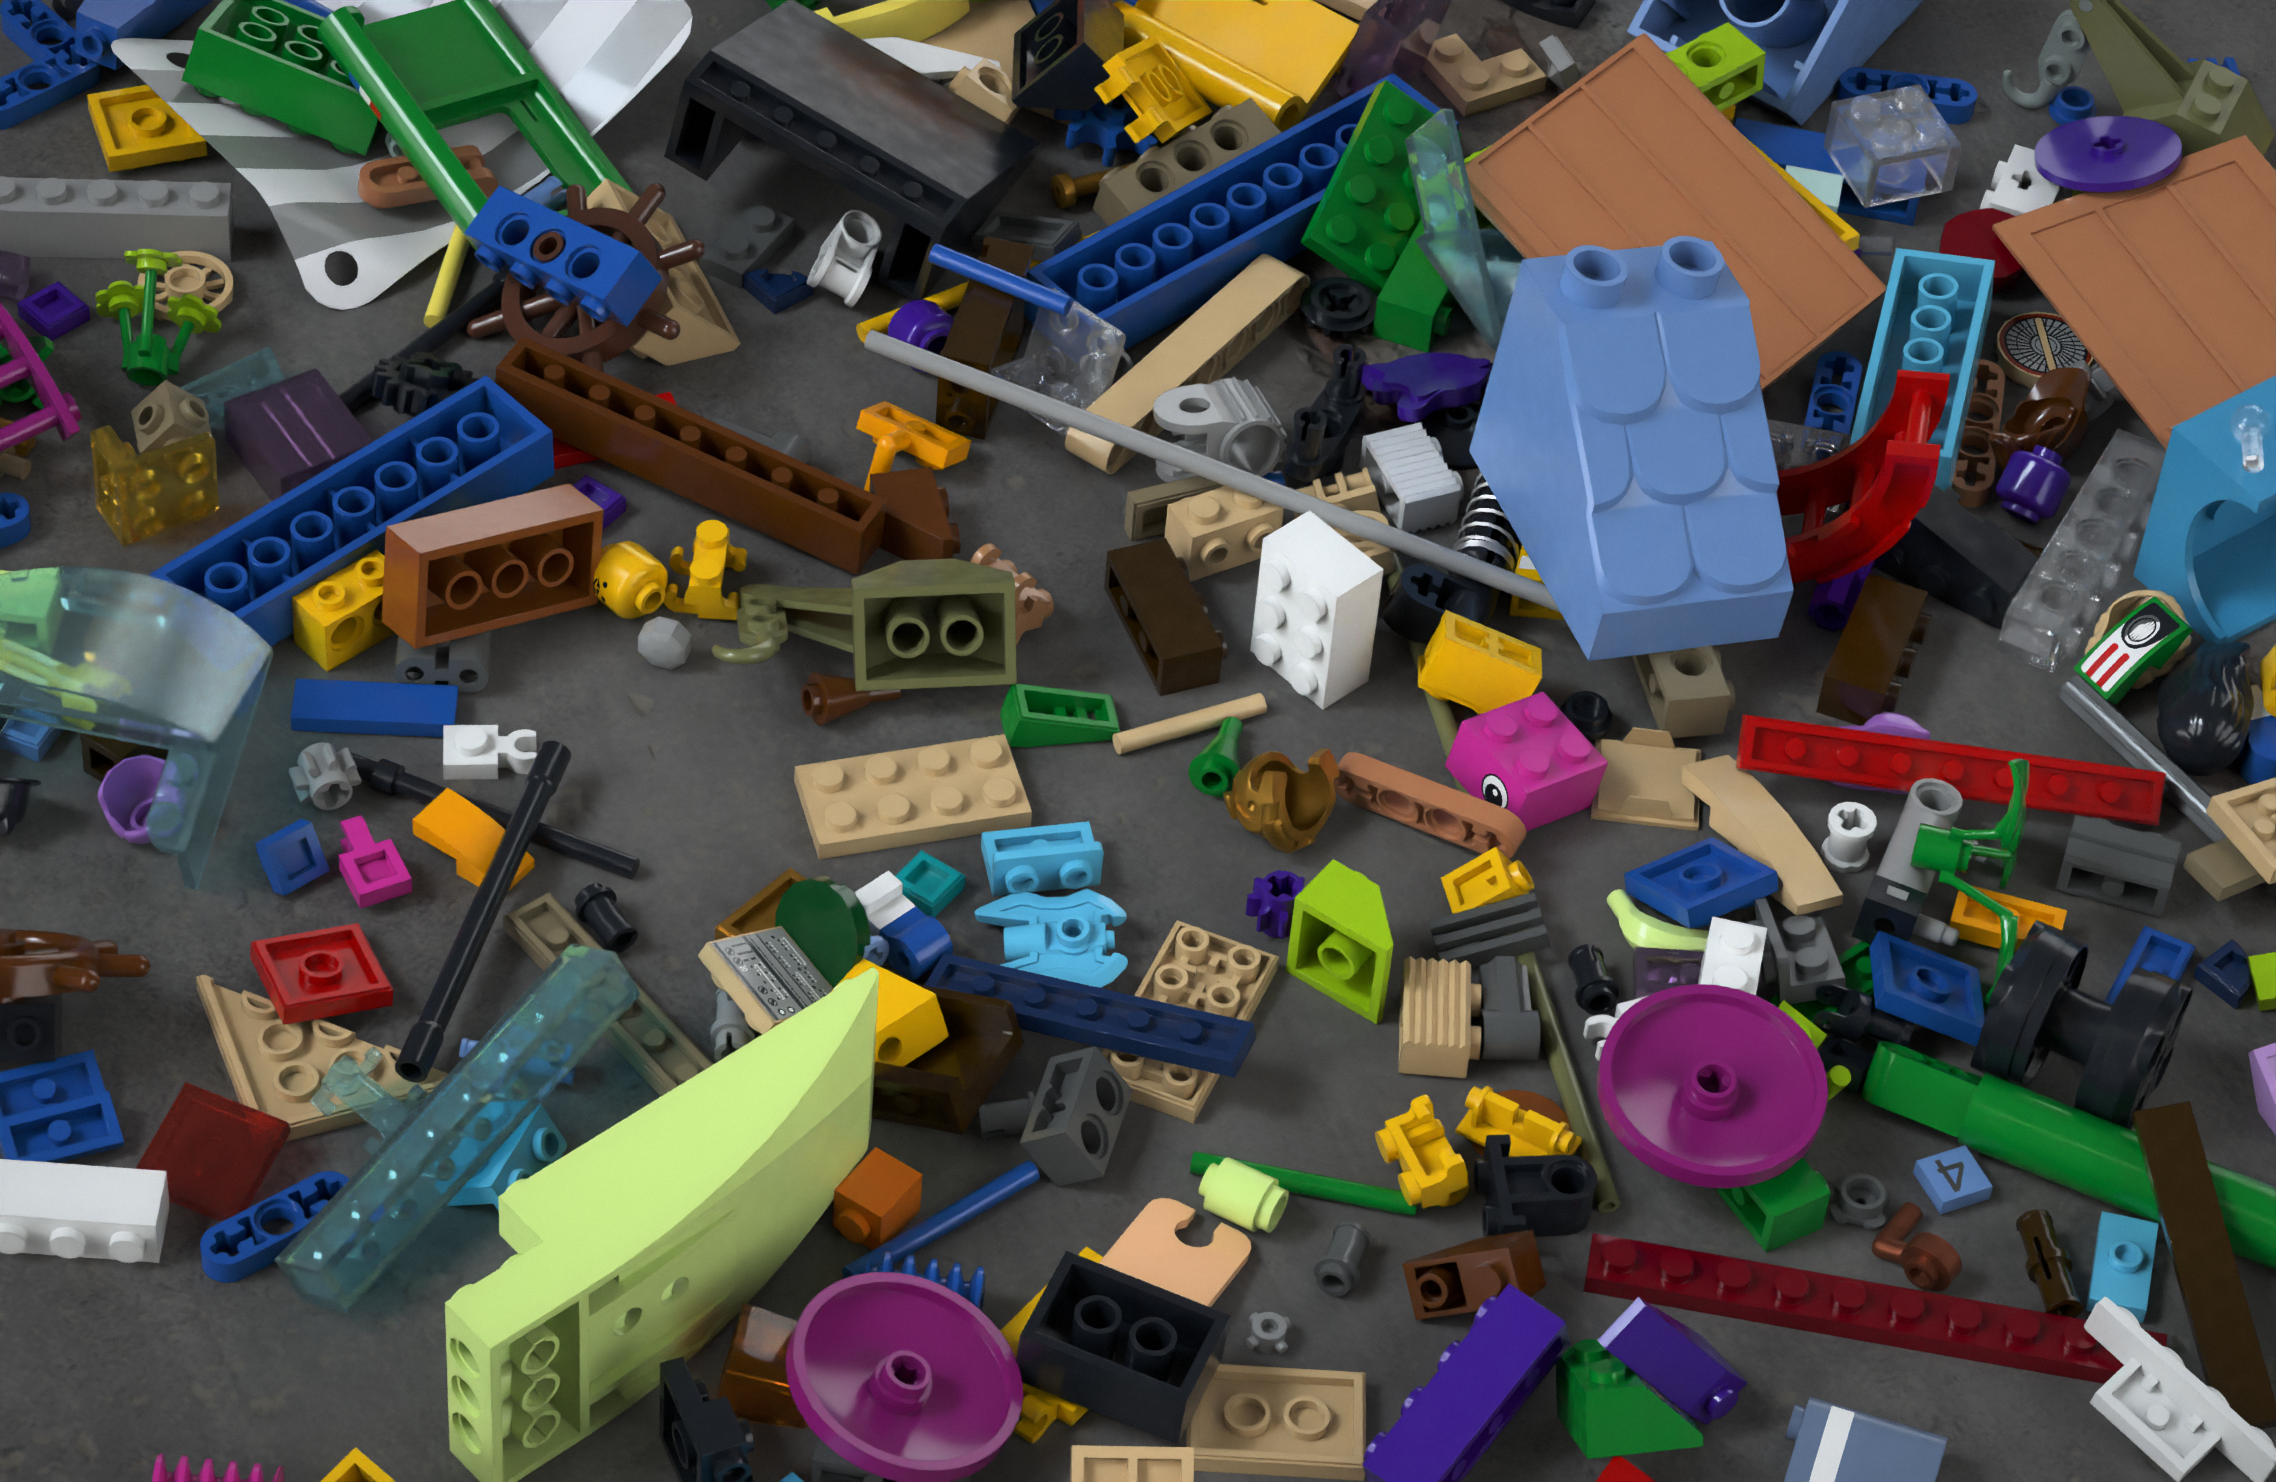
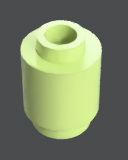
(1243, 1195)

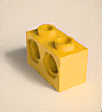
(342, 613)

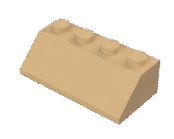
(688, 298)

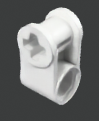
(847, 257)

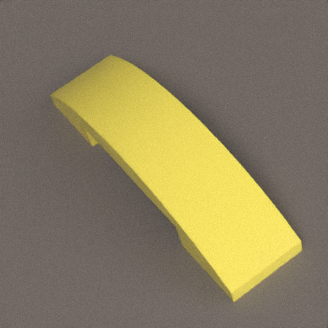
(900, 18)

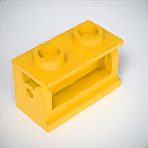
(1477, 665)

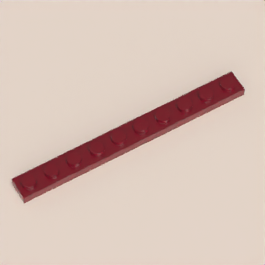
(1848, 1308)

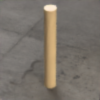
(1188, 723)

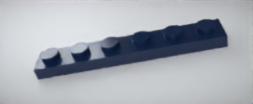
(1105, 1016)

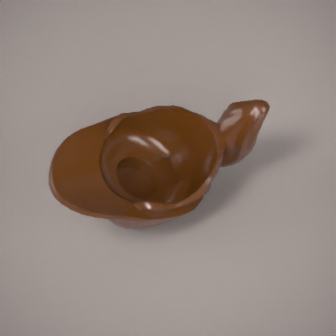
(2048, 417)

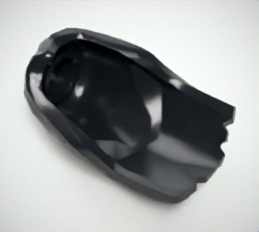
(2206, 707)

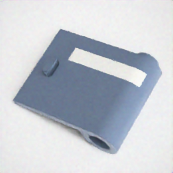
(1858, 1447)

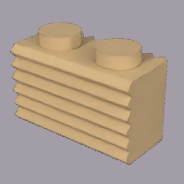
(1437, 1018)

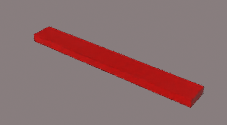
(1974, 771)

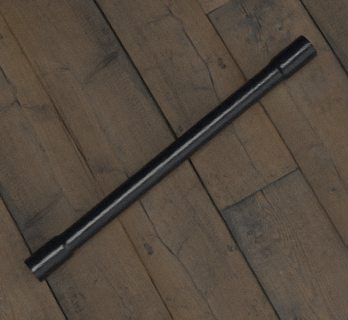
(427, 1034)

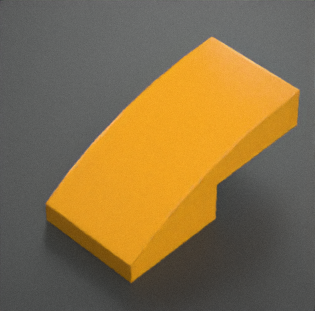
(464, 834)

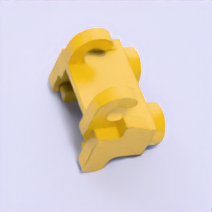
(706, 573)
(1428, 1163)

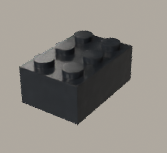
(1122, 1347)

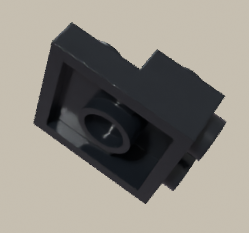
(701, 1433)

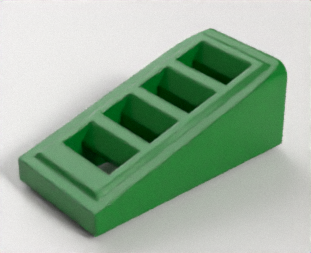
(1039, 716)

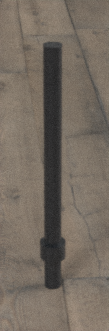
(435, 336)
(392, 779)

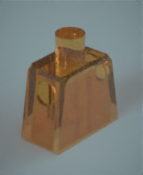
(756, 1369)

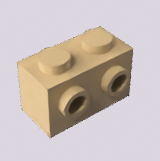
(1219, 529)

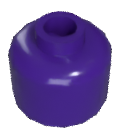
(921, 325)
(2033, 484)

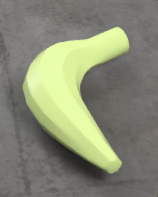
(1649, 932)

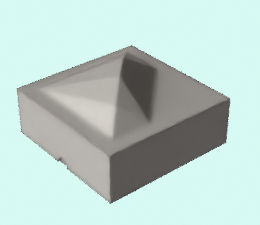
(1561, 66)

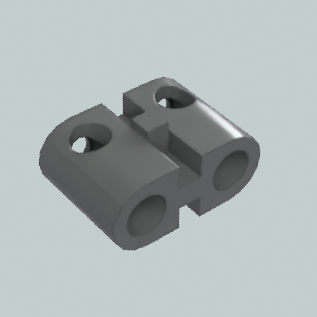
(447, 662)

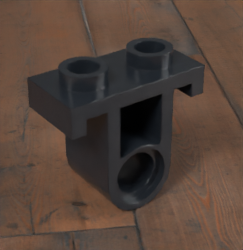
(1533, 1192)

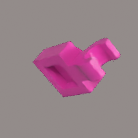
(371, 868)

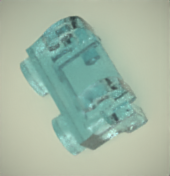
(365, 1096)

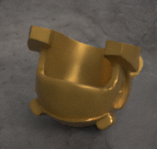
(1283, 801)

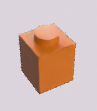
(877, 1199)

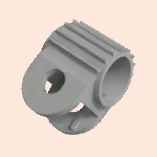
(1234, 428)

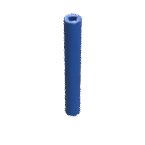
(1000, 279)

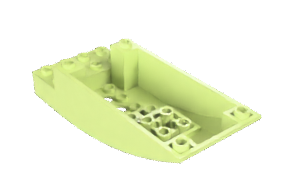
(656, 1236)

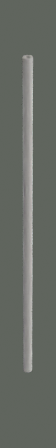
(1210, 468)

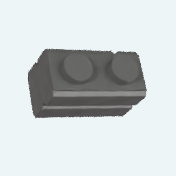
(2118, 866)

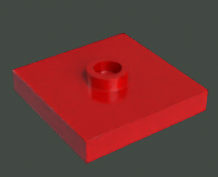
(321, 973)

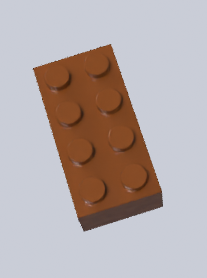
(491, 565)

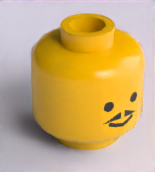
(630, 580)

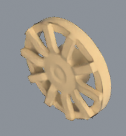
(192, 280)

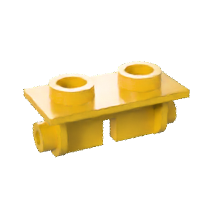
(1528, 1131)

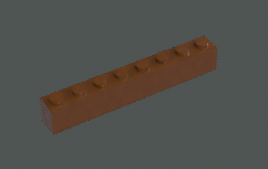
(695, 456)

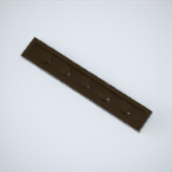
(2204, 1261)

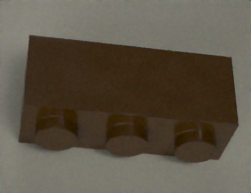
(1164, 616)
(1874, 651)

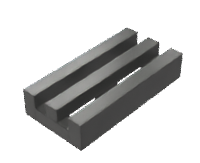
(1487, 926)

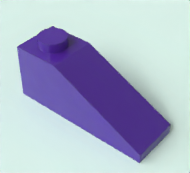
(1674, 1361)

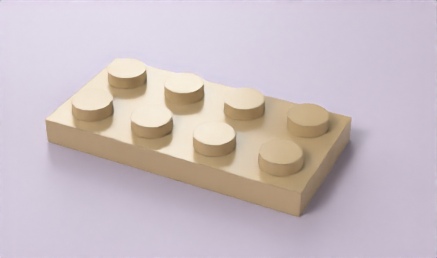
(912, 796)

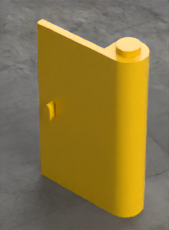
(1248, 49)

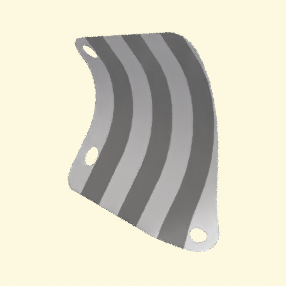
(588, 50)

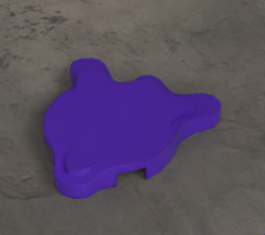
(1427, 382)

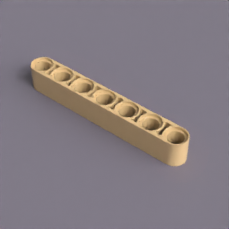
(1194, 354)

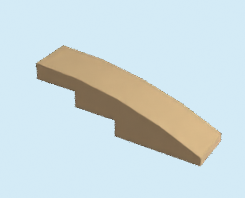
(1764, 831)

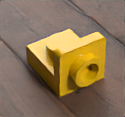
(1486, 881)

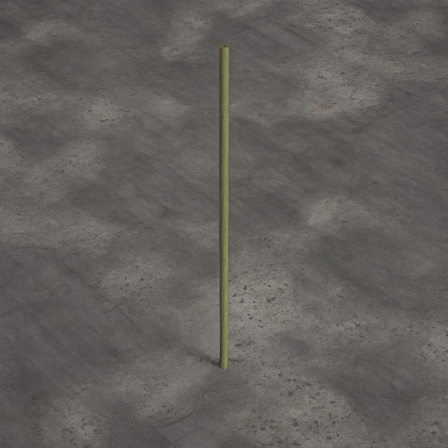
(1550, 1029)

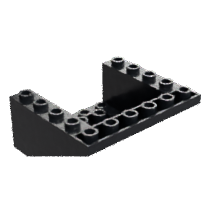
(859, 123)

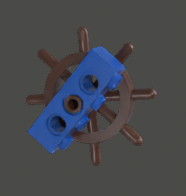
(583, 268)

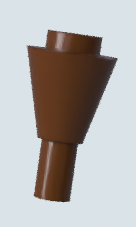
(834, 696)

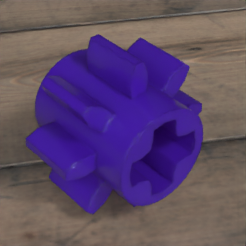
(1274, 902)

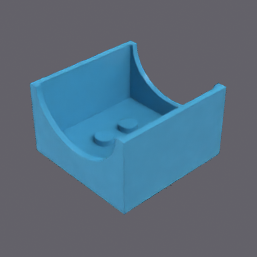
(2215, 524)

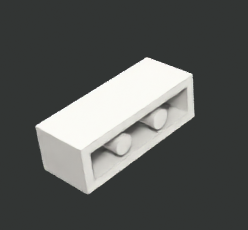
(82, 1211)

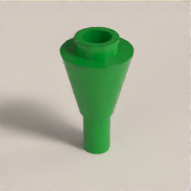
(1219, 761)

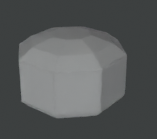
(664, 642)

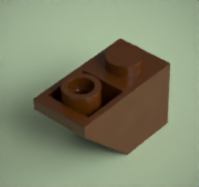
(915, 515)
(1471, 1272)

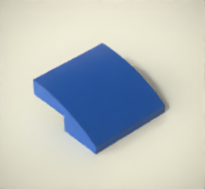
(57, 1111)

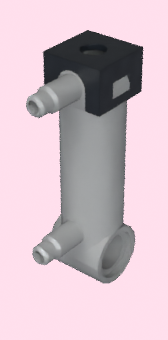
(1901, 889)

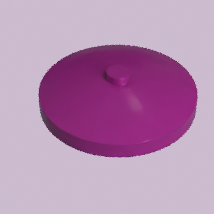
(1712, 1086)
(904, 1377)

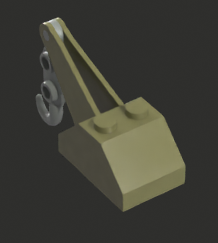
(2193, 99)

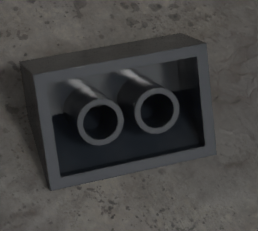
(1063, 54)

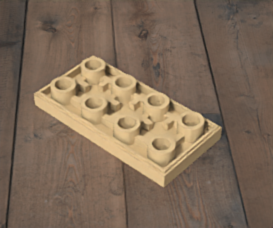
(1204, 975)

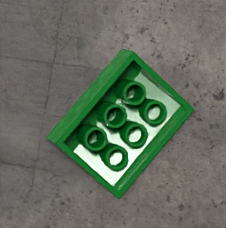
(279, 68)

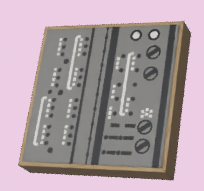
(764, 975)

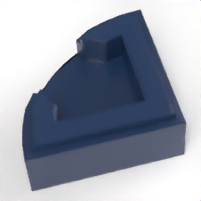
(777, 290)
(2226, 973)

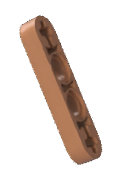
(1977, 434)
(1428, 805)

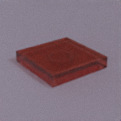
(214, 1151)

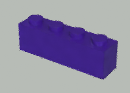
(1472, 1394)

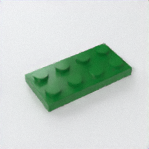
(1372, 194)

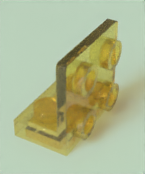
(154, 489)

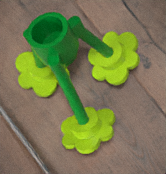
(148, 357)

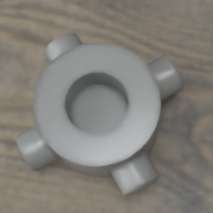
(1268, 1332)

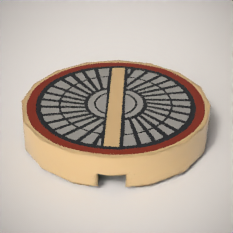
(2035, 345)

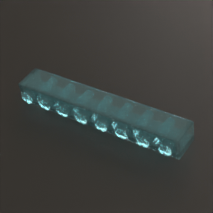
(457, 1128)

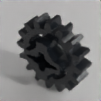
(417, 382)

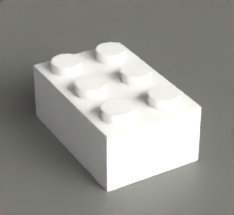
(1316, 609)

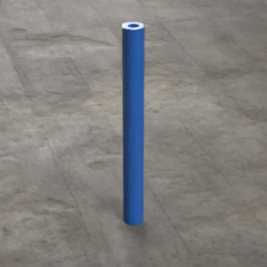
(949, 1217)

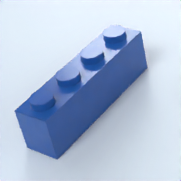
(1806, 150)

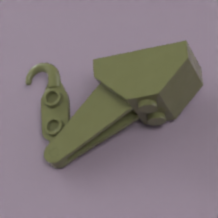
(907, 628)

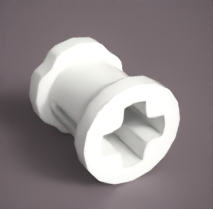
(1850, 829)

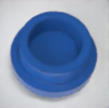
(2072, 104)

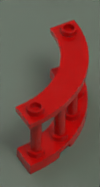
(1883, 475)

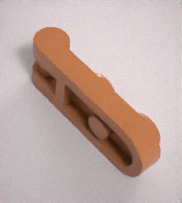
(397, 183)

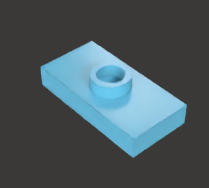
(2123, 1263)

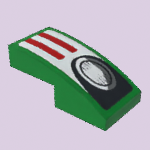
(2124, 653)

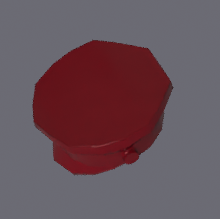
(1972, 236)

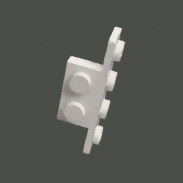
(2167, 1406)

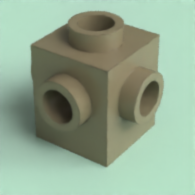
(168, 417)

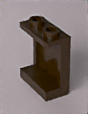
(958, 1074)

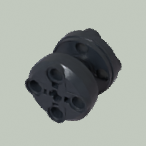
(2042, 1011)

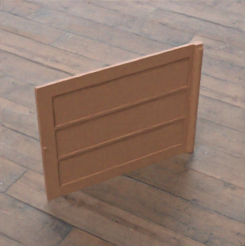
(1651, 159)
(2166, 280)

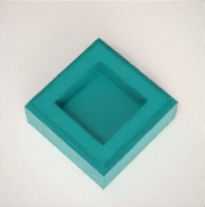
(930, 883)

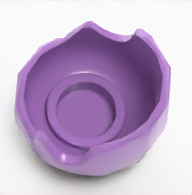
(128, 795)

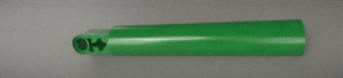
(2055, 1142)

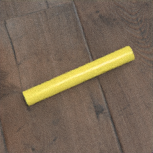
(447, 278)

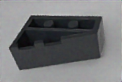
(1960, 559)

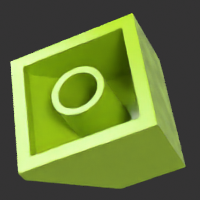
(1342, 940)

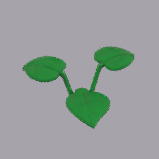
(1951, 849)

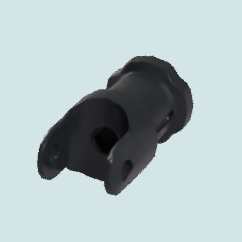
(1859, 1017)

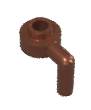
(1926, 1259)

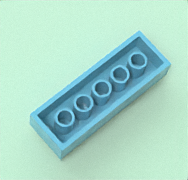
(1930, 323)

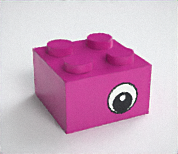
(1527, 761)

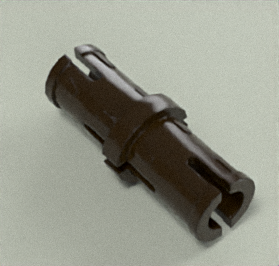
(2048, 1263)

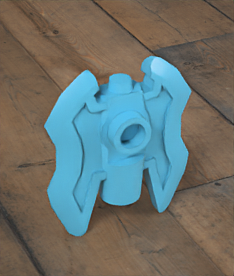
(1059, 935)

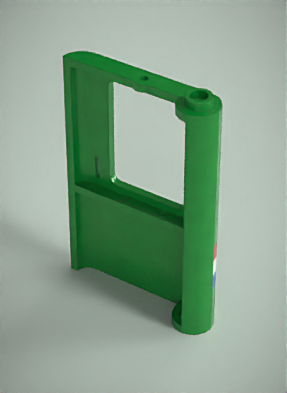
(451, 69)

